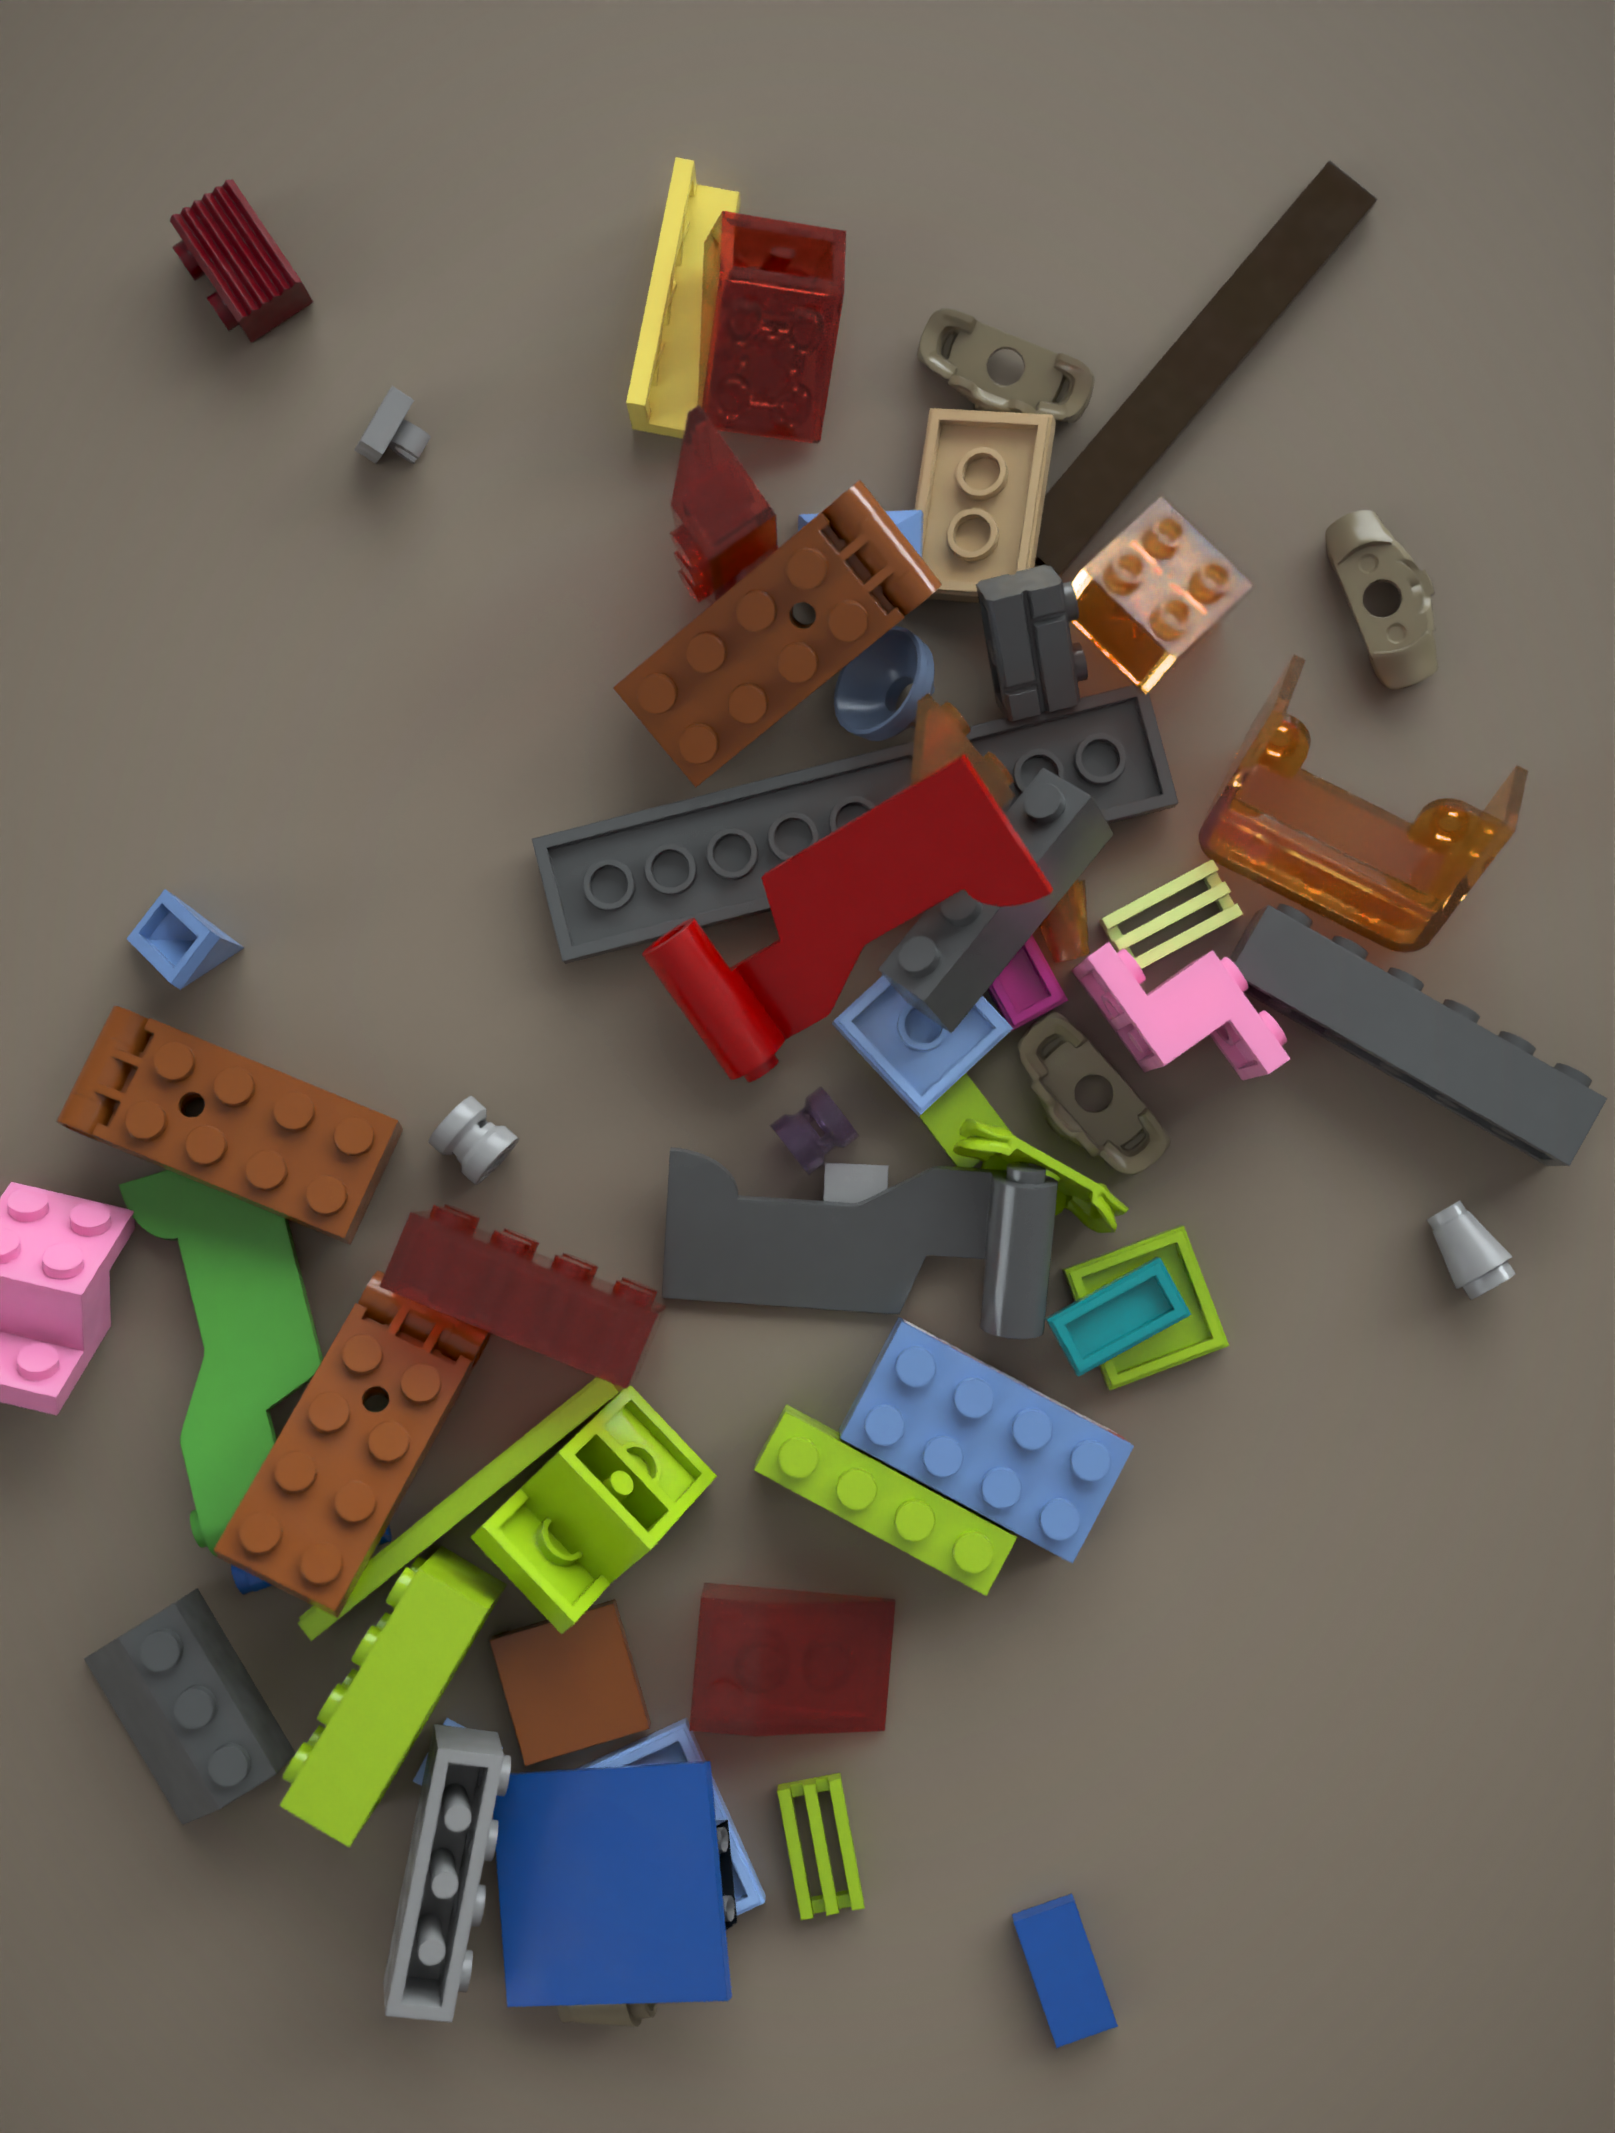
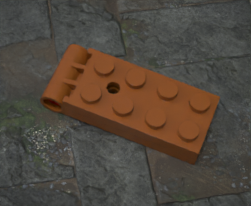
(750, 657)
(258, 1134)
(346, 1469)

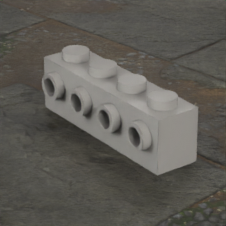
(443, 1873)

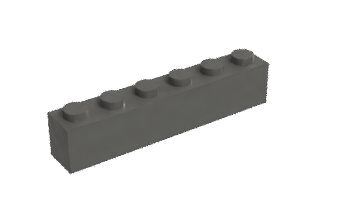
(1416, 1038)

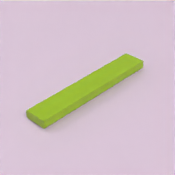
(468, 1498)

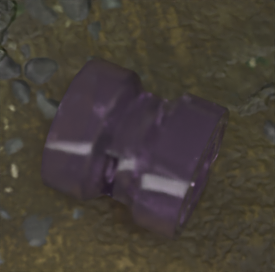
(803, 1139)

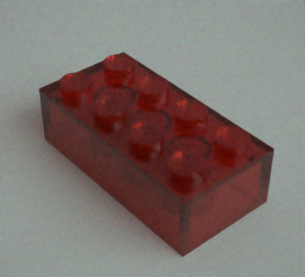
(523, 1295)

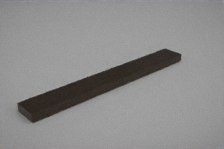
(1199, 364)

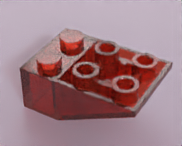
(769, 325)

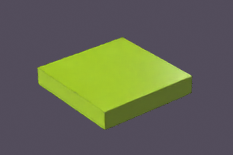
(1175, 1345)

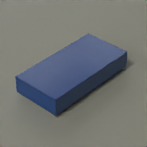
(1064, 1970)

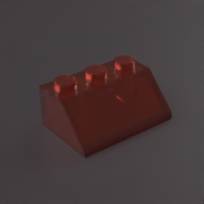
(717, 514)

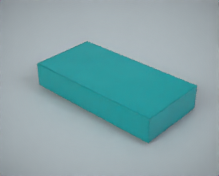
(1118, 1316)

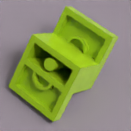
(594, 1508)

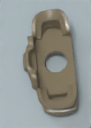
(960, 349)
(1400, 644)
(1123, 1132)

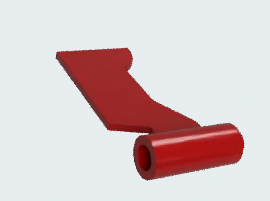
(836, 900)

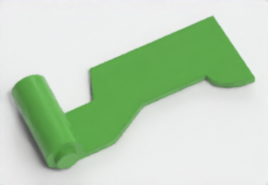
(252, 1331)

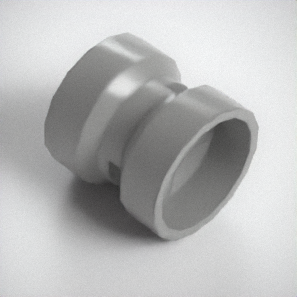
(473, 1140)

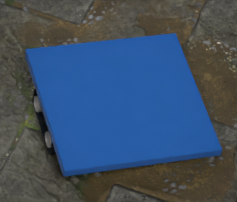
(614, 1886)

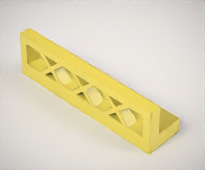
(668, 347)

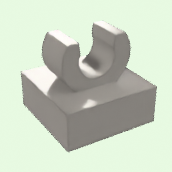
(391, 431)

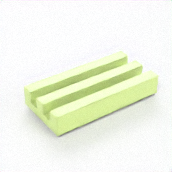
(1217, 892)

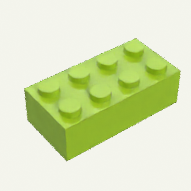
(389, 1700)

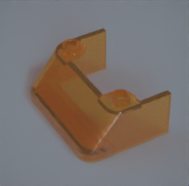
(1340, 851)

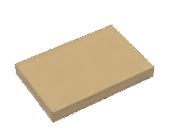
(982, 495)

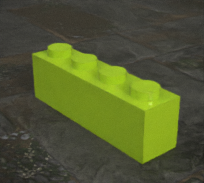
(884, 1500)

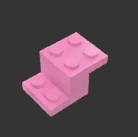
(1182, 1011)
(53, 1290)

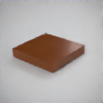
(570, 1685)

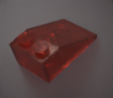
(790, 1662)

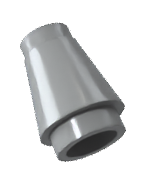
(1470, 1251)

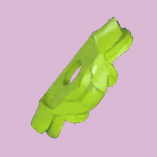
(1082, 1196)

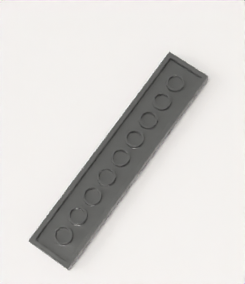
(706, 854)

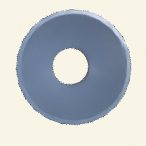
(873, 681)

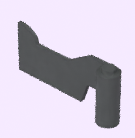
(862, 1251)

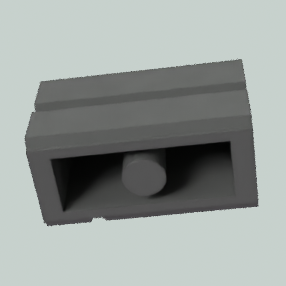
(1031, 641)

